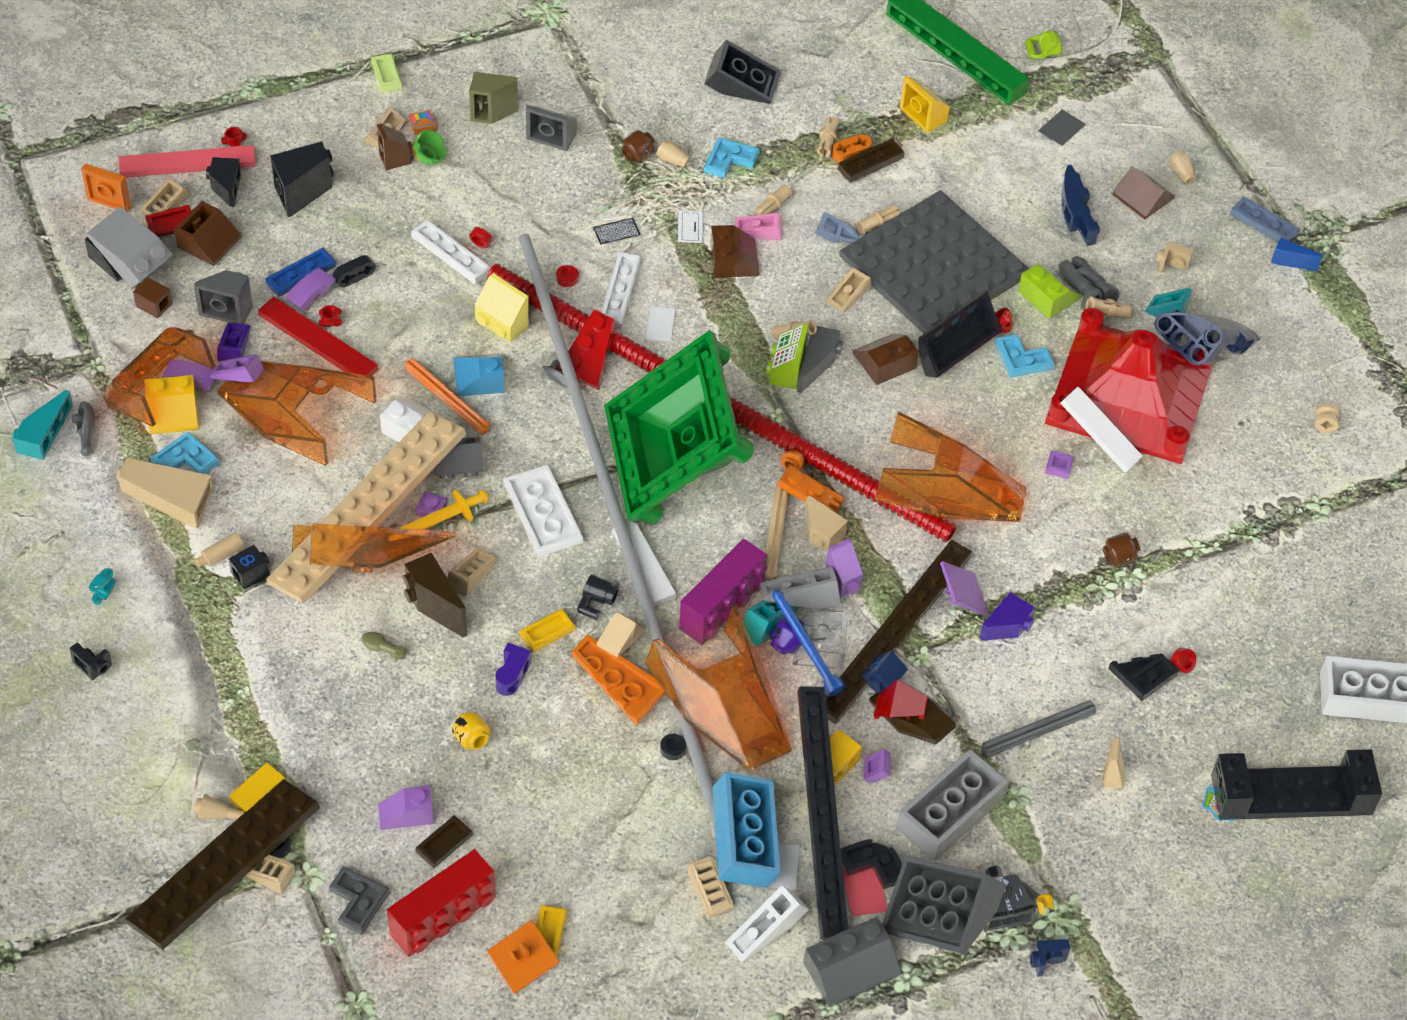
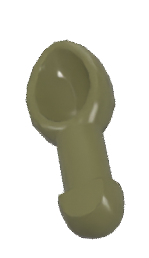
(376, 642)

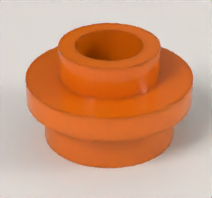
(792, 458)

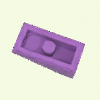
(238, 369)

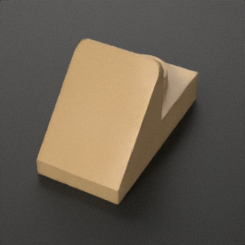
(620, 634)

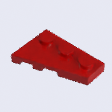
(591, 348)

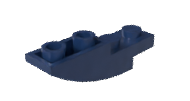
(1075, 209)

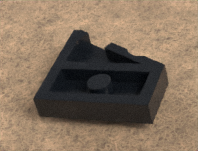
(1145, 674)

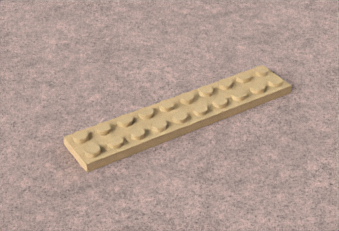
(372, 499)

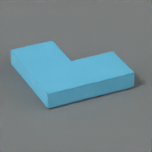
(728, 152)
(1022, 362)
(189, 451)

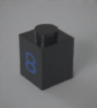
(249, 566)

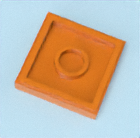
(106, 187)

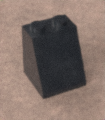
(301, 175)

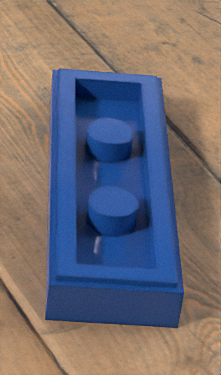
(288, 277)

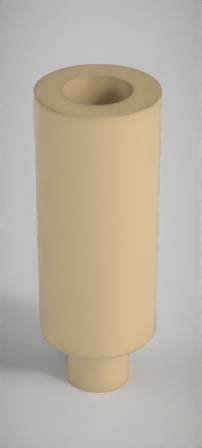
(220, 550)

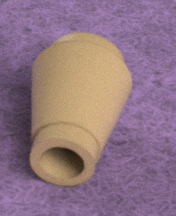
(671, 153)
(1182, 166)

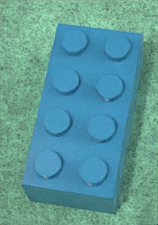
(746, 830)

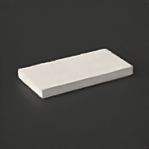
(543, 510)

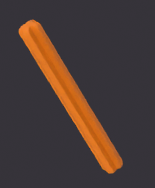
(447, 396)

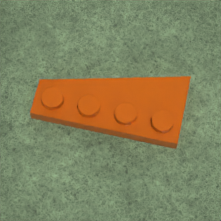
(621, 680)

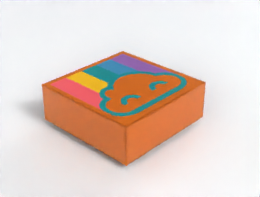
(422, 121)

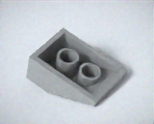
(128, 246)

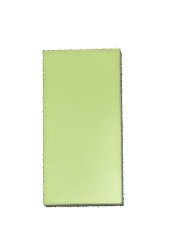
(386, 73)

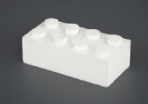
(1364, 689)

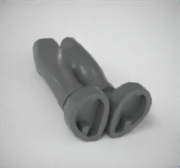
(1087, 280)

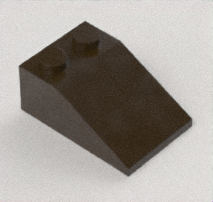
(434, 594)

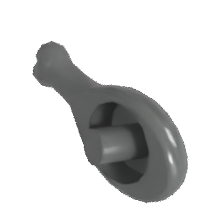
(85, 423)

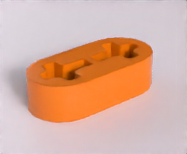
(851, 146)

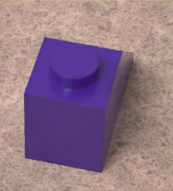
(1008, 619)

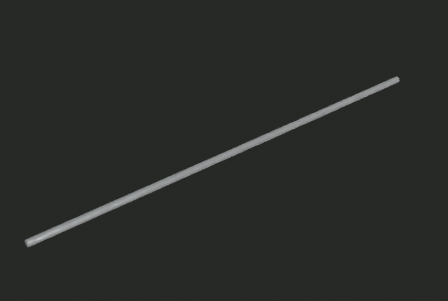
(612, 502)

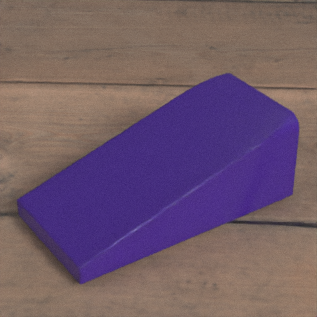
(233, 341)

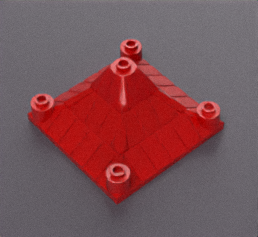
(1135, 383)

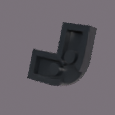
(873, 855)

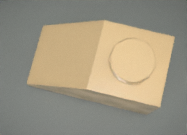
(823, 525)

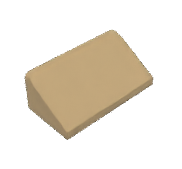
(389, 118)

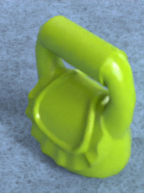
(1049, 44)

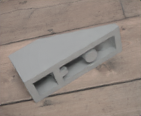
(808, 590)

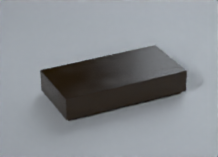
(444, 841)

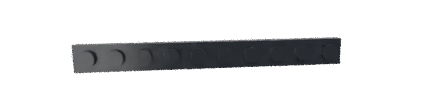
(822, 812)

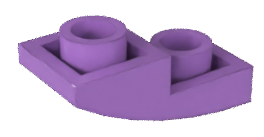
(309, 287)
(184, 368)

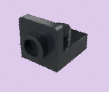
(88, 662)

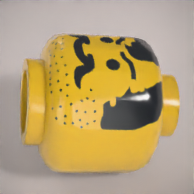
(471, 731)

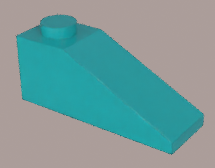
(42, 426)
(762, 619)

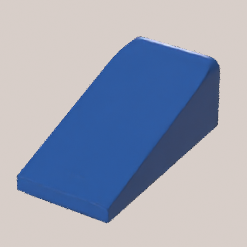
(1296, 256)

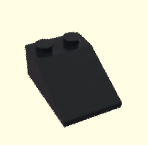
(742, 74)

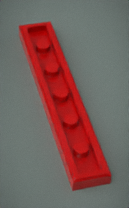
(316, 338)

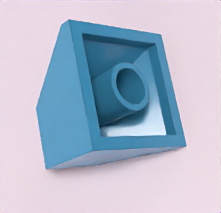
(479, 374)

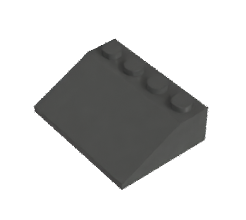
(941, 904)

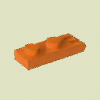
(802, 486)

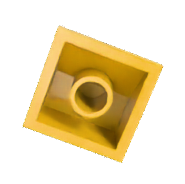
(923, 105)
(172, 404)

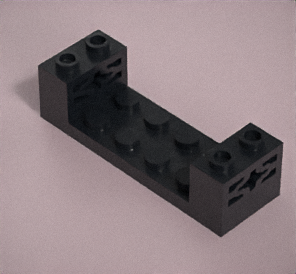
(1296, 791)

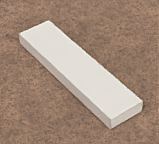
(450, 251)
(621, 287)
(1101, 429)
(655, 578)

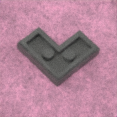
(364, 897)

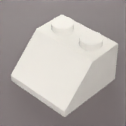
(401, 418)

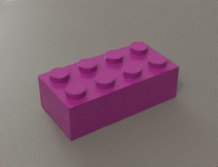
(721, 589)

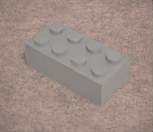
(952, 804)

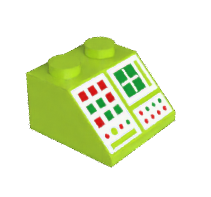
(1047, 290)
(788, 357)

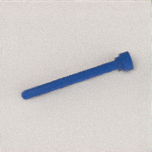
(832, 683)

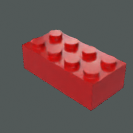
(441, 903)

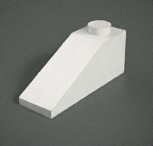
(767, 923)

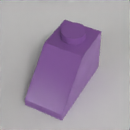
(845, 566)
(406, 808)

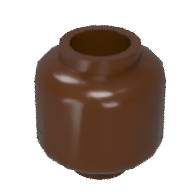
(638, 146)
(1121, 550)

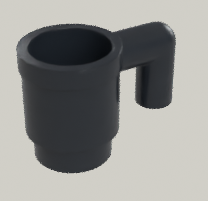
(599, 591)

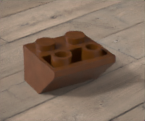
(206, 233)

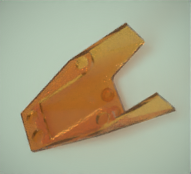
(275, 395)
(958, 485)
(363, 545)
(726, 700)

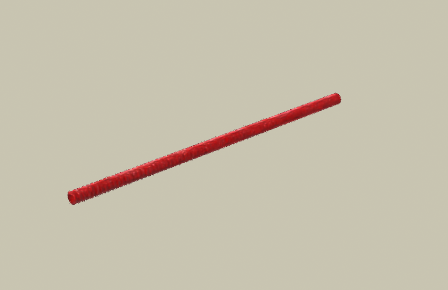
(748, 418)

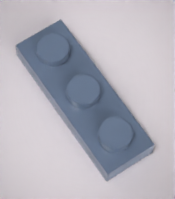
(1264, 220)

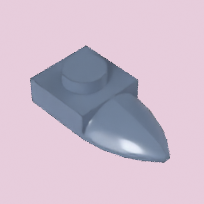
(835, 229)

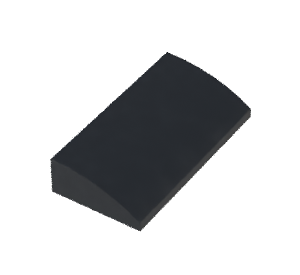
(958, 335)

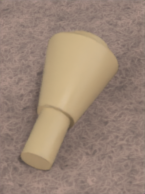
(213, 809)

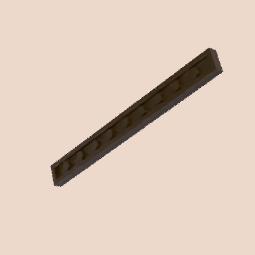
(896, 627)

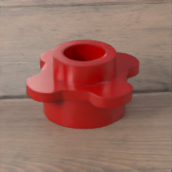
(233, 137)
(330, 316)

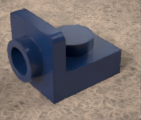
(1048, 951)

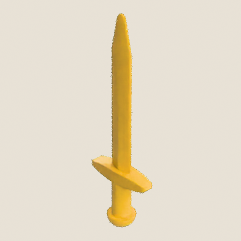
(460, 506)

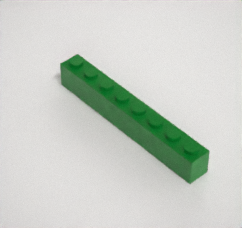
(959, 48)

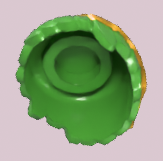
(429, 148)

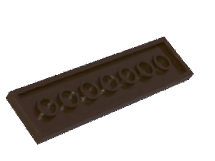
(222, 864)

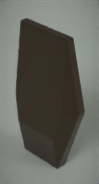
(930, 729)

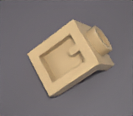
(1175, 256)

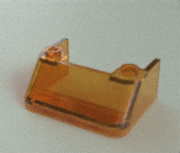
(123, 390)

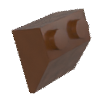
(733, 252)
(887, 357)

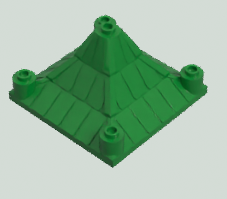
(674, 427)

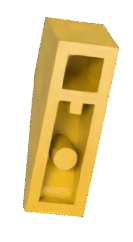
(844, 754)

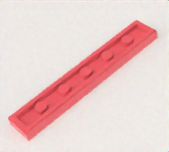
(182, 161)

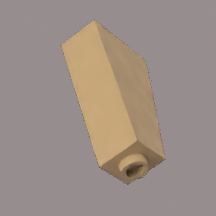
(166, 488)

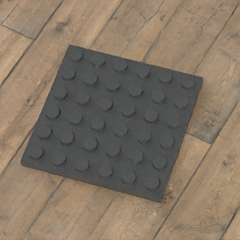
(933, 261)

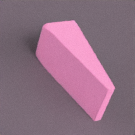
(761, 226)

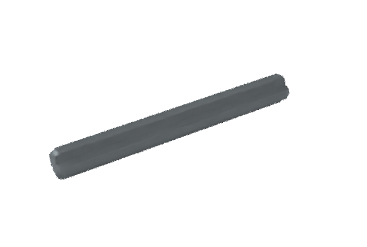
(1038, 728)

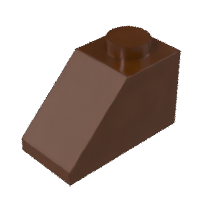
(393, 147)

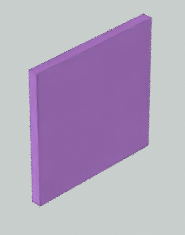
(963, 588)

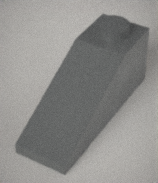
(819, 355)

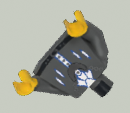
(1017, 903)

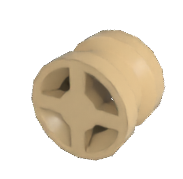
(1327, 417)

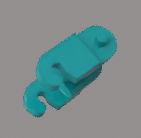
(105, 583)

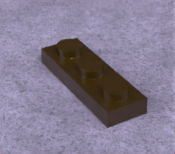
(870, 160)

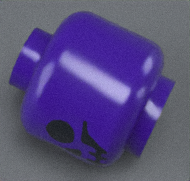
(784, 638)

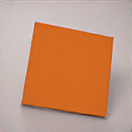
(523, 956)

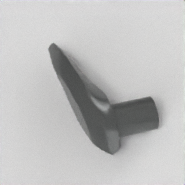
(553, 373)

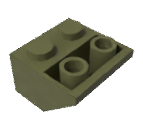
(492, 97)

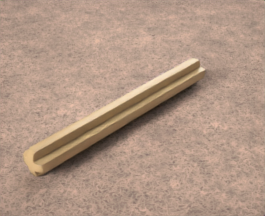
(775, 532)

